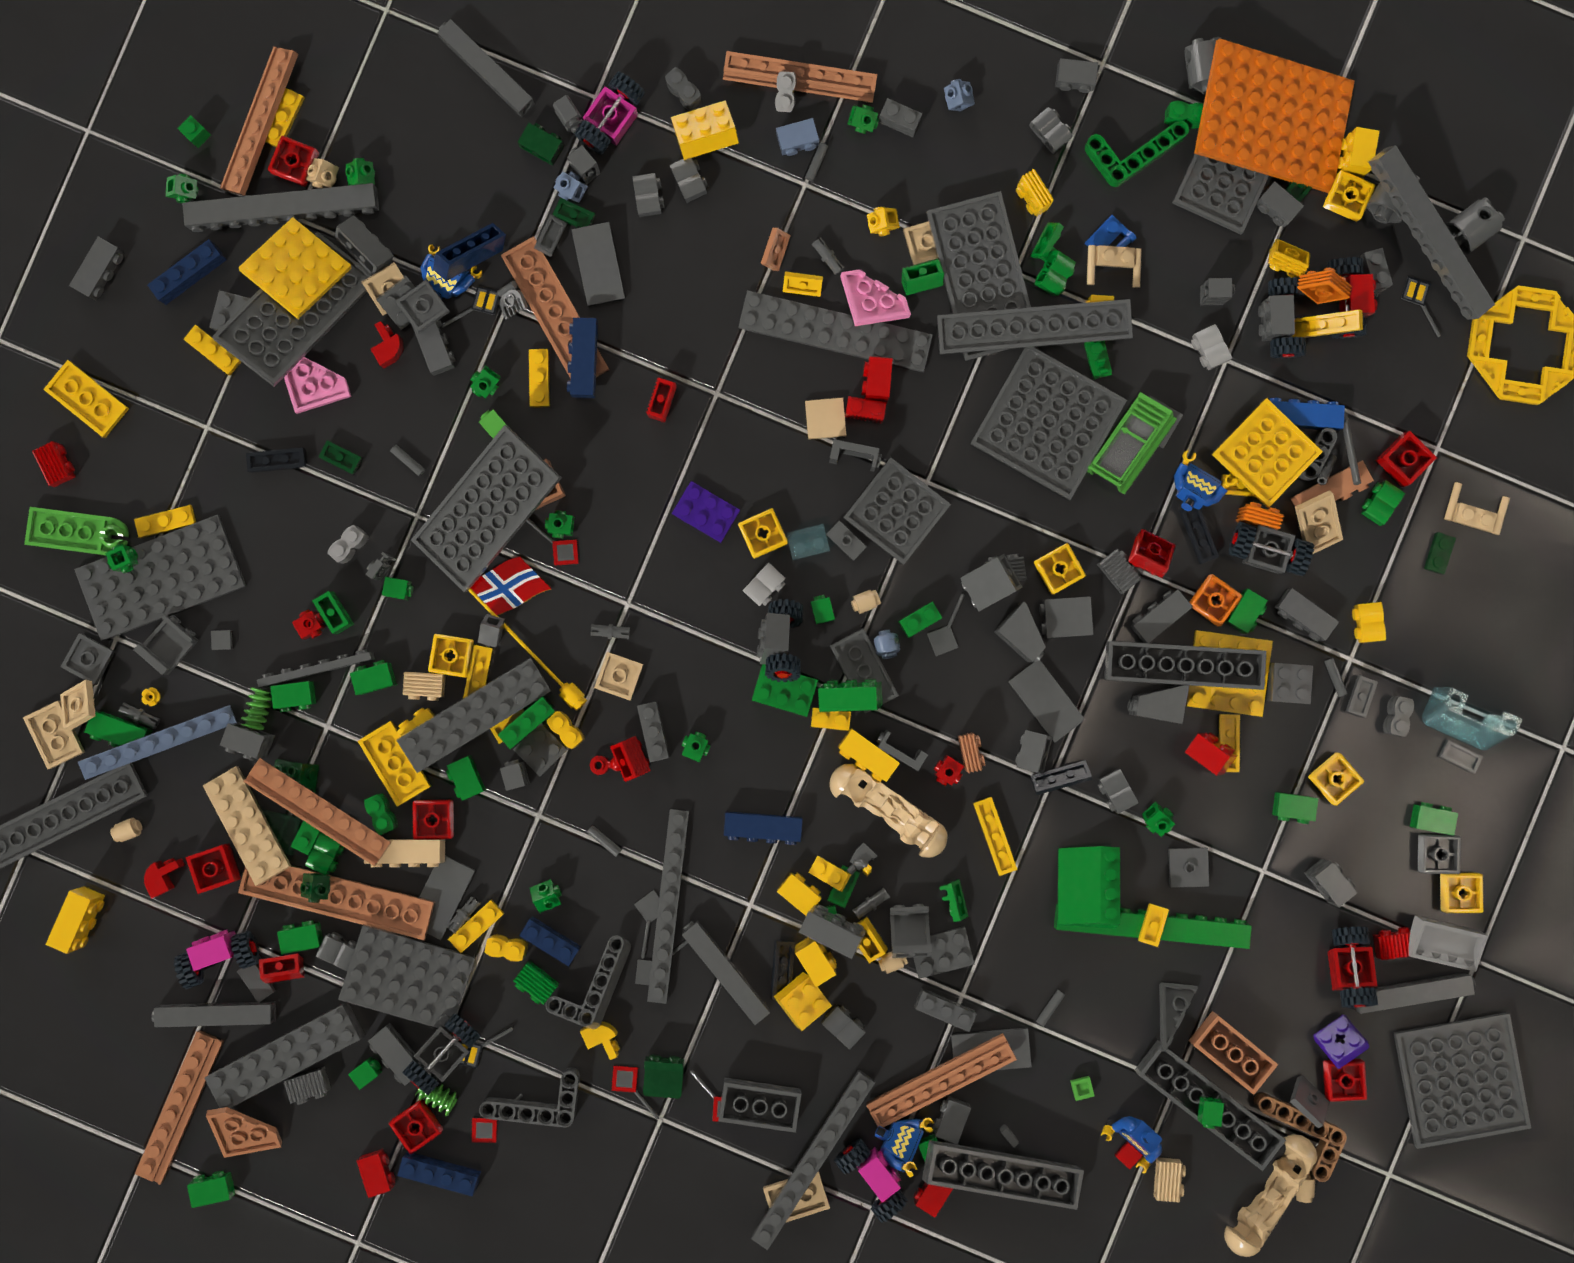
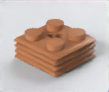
(970, 754)

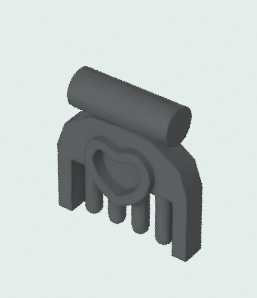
(510, 298)

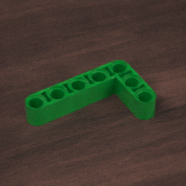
(1137, 157)

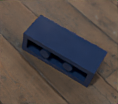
(550, 941)

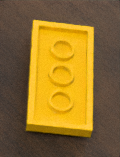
(86, 399)
(392, 764)

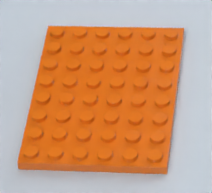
(1274, 116)

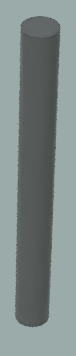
(1351, 451)

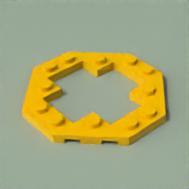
(1494, 370)

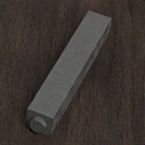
(485, 68)
(725, 972)
(1422, 992)
(214, 1014)

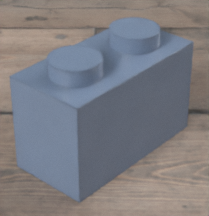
(797, 137)

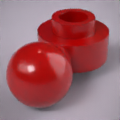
(606, 765)

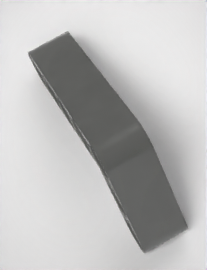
(1317, 465)
(596, 988)
(537, 1107)

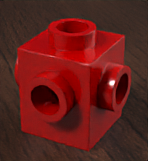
(303, 625)
(953, 765)

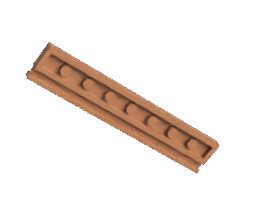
(810, 77)
(259, 121)
(317, 812)
(941, 1081)
(179, 1107)

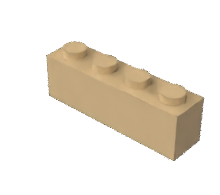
(413, 853)

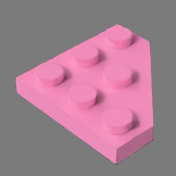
(872, 300)
(314, 386)

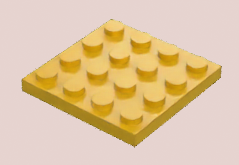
(295, 267)
(1267, 453)
(1230, 699)

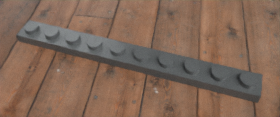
(668, 906)

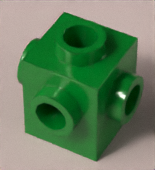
(857, 119)
(360, 172)
(181, 188)
(487, 376)
(566, 527)
(116, 558)
(692, 753)
(1158, 819)
(545, 895)

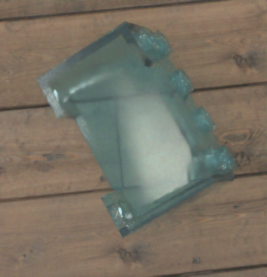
(1449, 720)

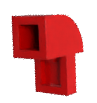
(390, 349)
(157, 878)

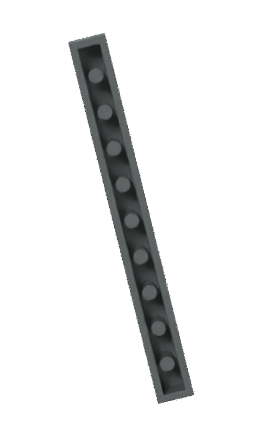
(281, 207)
(1431, 232)
(813, 1159)

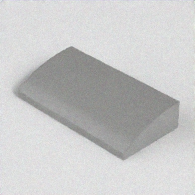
(1446, 943)

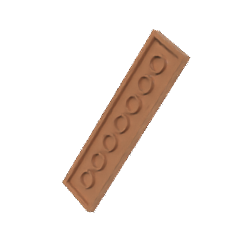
(545, 298)

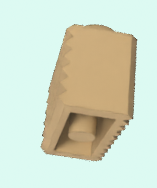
(424, 684)
(1168, 1179)

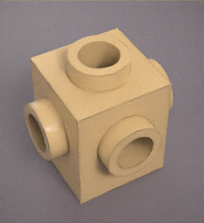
(322, 174)

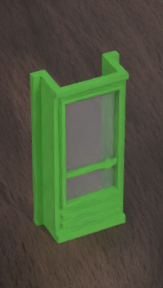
(1133, 442)

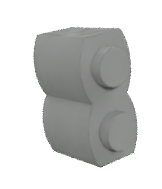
(785, 97)
(1211, 347)
(345, 548)
(764, 585)

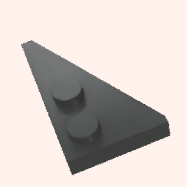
(1173, 1004)

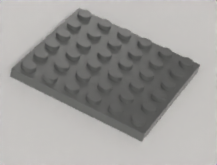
(1048, 422)
(1462, 1080)

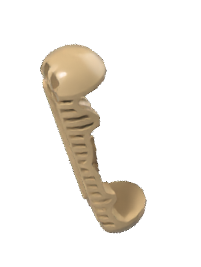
(898, 813)
(1269, 1205)

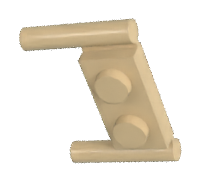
(1114, 257)
(1474, 516)

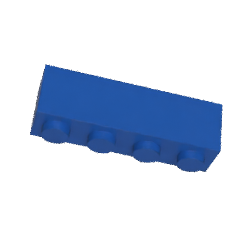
(1312, 414)

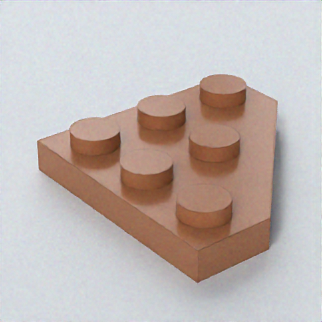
(240, 1133)

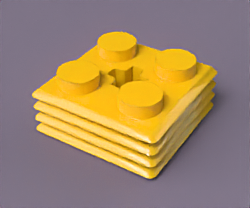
(1034, 192)
(1360, 194)
(1288, 258)
(751, 528)
(1070, 574)
(441, 663)
(1348, 778)
(1468, 902)

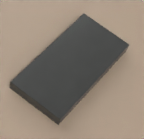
(598, 263)
(861, 662)
(1046, 700)
(446, 888)
(1017, 1038)

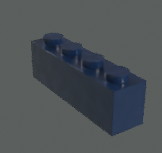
(469, 251)
(187, 272)
(584, 357)
(763, 827)
(439, 1173)

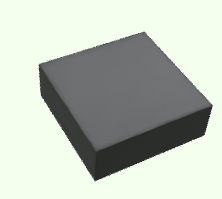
(221, 640)
(1008, 1134)

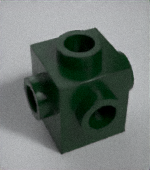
(315, 887)

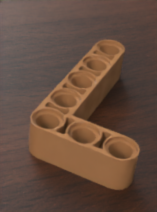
(1324, 1133)

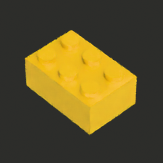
(705, 130)
(867, 756)
(75, 920)
(815, 960)

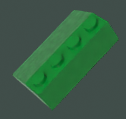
(1089, 887)

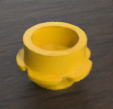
(155, 696)

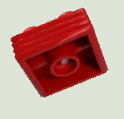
(289, 150)
(1151, 553)
(423, 828)
(1354, 1087)
(416, 1138)

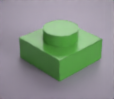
(1082, 1088)

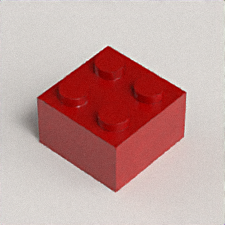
(878, 380)
(1406, 459)
(1211, 753)
(213, 868)

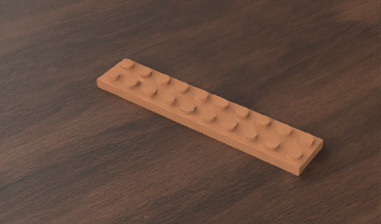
(348, 902)

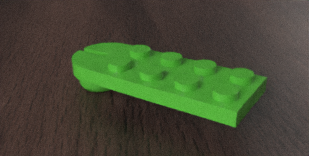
(73, 531)

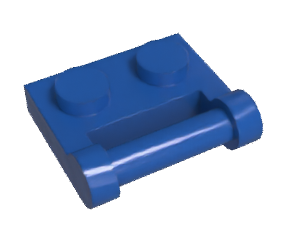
(1109, 232)

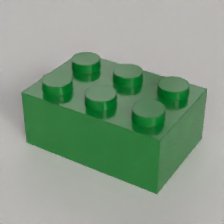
(788, 695)
(850, 695)

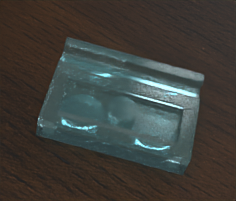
(808, 542)

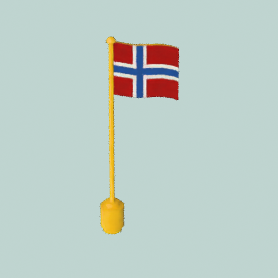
(507, 589)

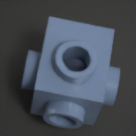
(959, 95)
(570, 186)

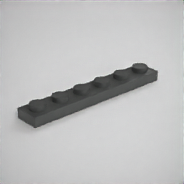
(308, 670)

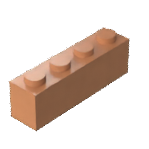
(1339, 484)

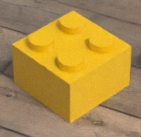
(1357, 150)
(802, 1001)

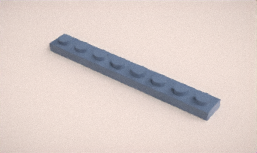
(156, 742)

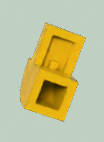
(603, 1035)

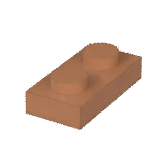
(775, 249)

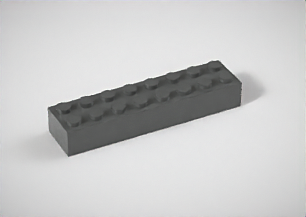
(1185, 665)
(473, 715)
(285, 1056)
(1184, 1087)
(1002, 1174)

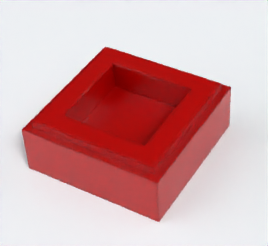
(1128, 1155)

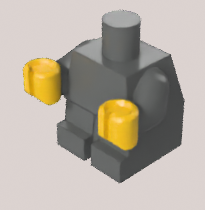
(860, 860)

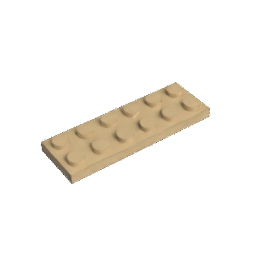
(247, 826)

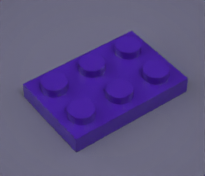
(706, 512)

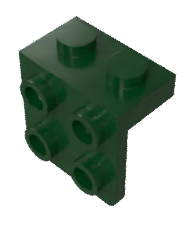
(303, 773)
(663, 1076)

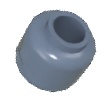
(887, 644)

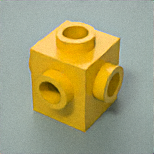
(883, 221)

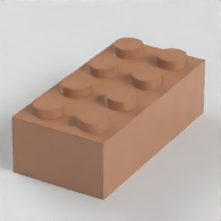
(1233, 1052)

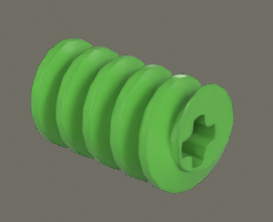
(257, 709)
(439, 1098)

